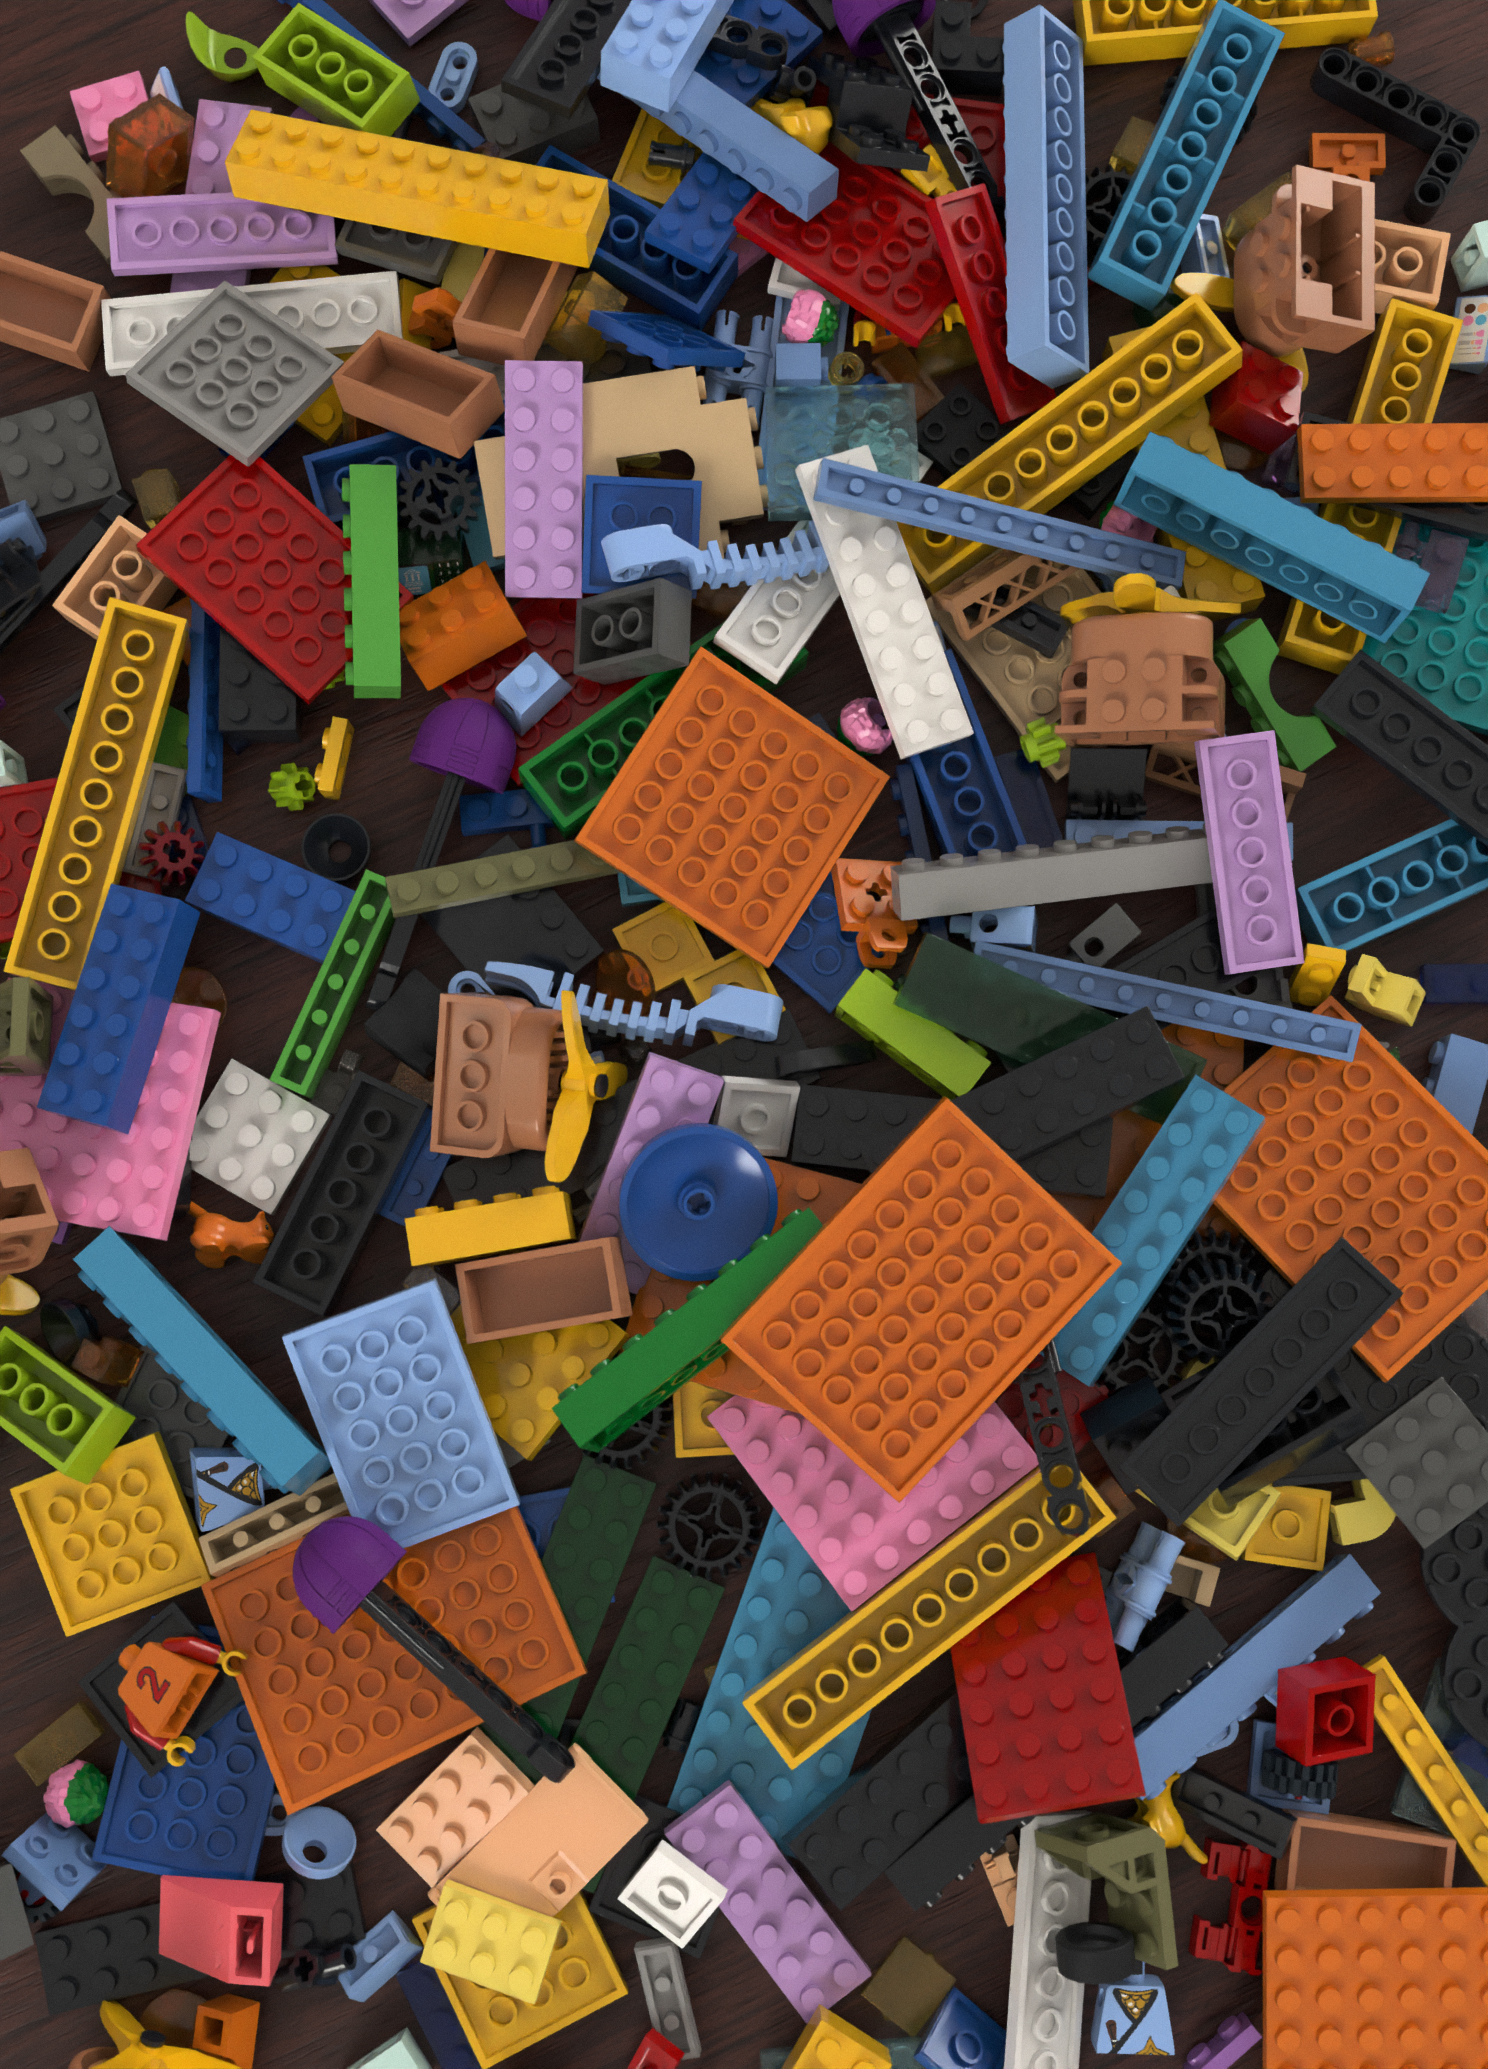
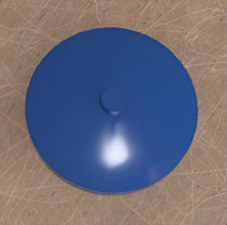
(696, 1200)

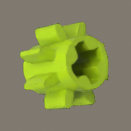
(1041, 743)
(292, 786)

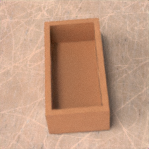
(510, 306)
(50, 312)
(419, 393)
(543, 1289)
(1363, 1854)

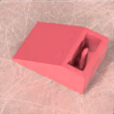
(222, 1927)

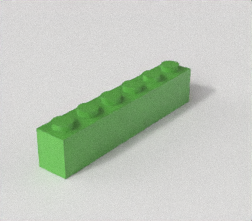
(374, 581)
(336, 988)

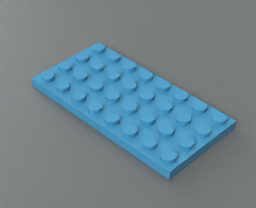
(778, 1615)

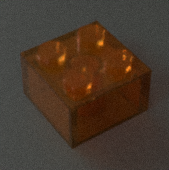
(149, 149)

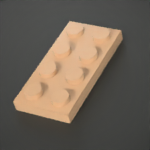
(455, 1807)

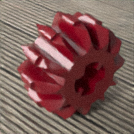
(182, 846)

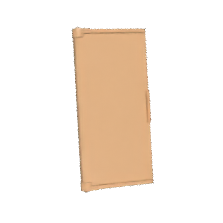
(551, 1840)

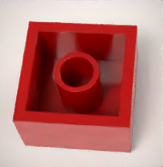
(1258, 401)
(1325, 1710)

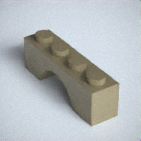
(62, 170)

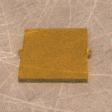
(908, 1986)

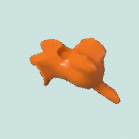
(221, 1237)

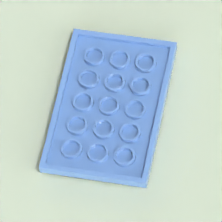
(402, 1416)

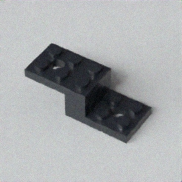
(869, 112)

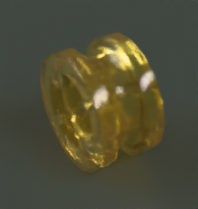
(845, 359)

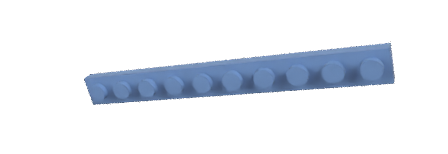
(995, 524)
(1182, 1003)

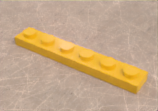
(1431, 1766)

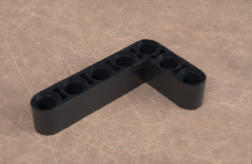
(1402, 123)

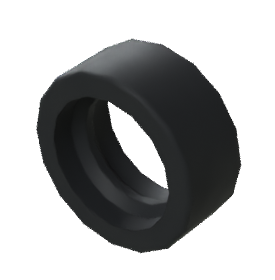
(1095, 1952)

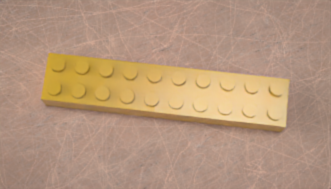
(419, 188)
(1396, 386)
(1084, 430)
(98, 791)
(918, 1615)

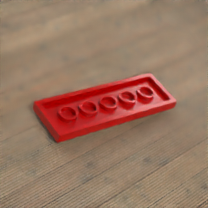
(977, 269)

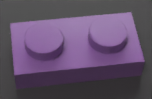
(1232, 2041)

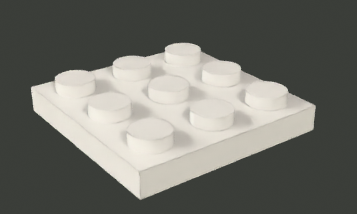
(254, 1136)

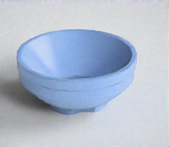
(325, 1830)

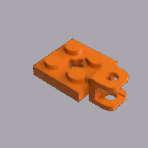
(874, 920)

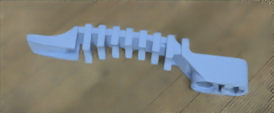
(658, 552)
(727, 1011)

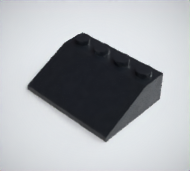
(517, 929)
(1310, 1429)

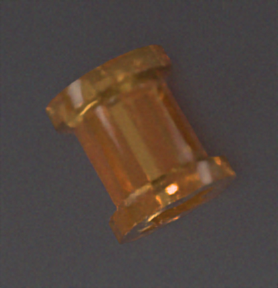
(1375, 49)

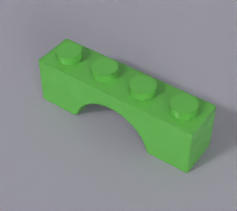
(1246, 659)

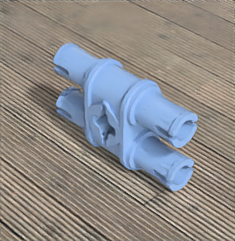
(752, 379)
(1140, 1583)

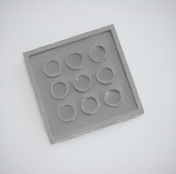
(235, 373)

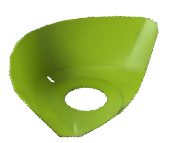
(211, 49)

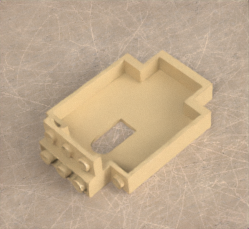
(649, 417)

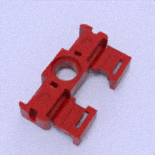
(1253, 1870)

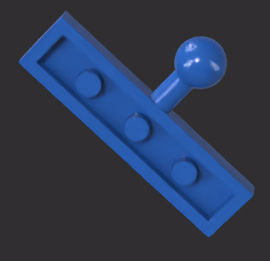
(503, 813)

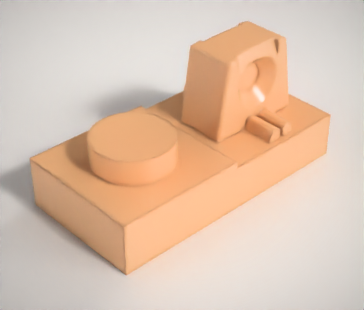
(1003, 1873)

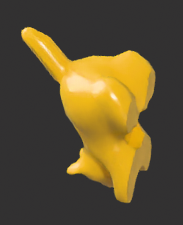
(804, 124)
(1166, 1821)

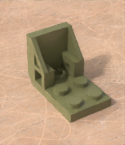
(24, 1028)
(1134, 1873)

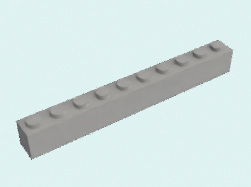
(1050, 873)

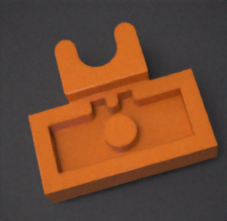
(1348, 154)
(433, 316)

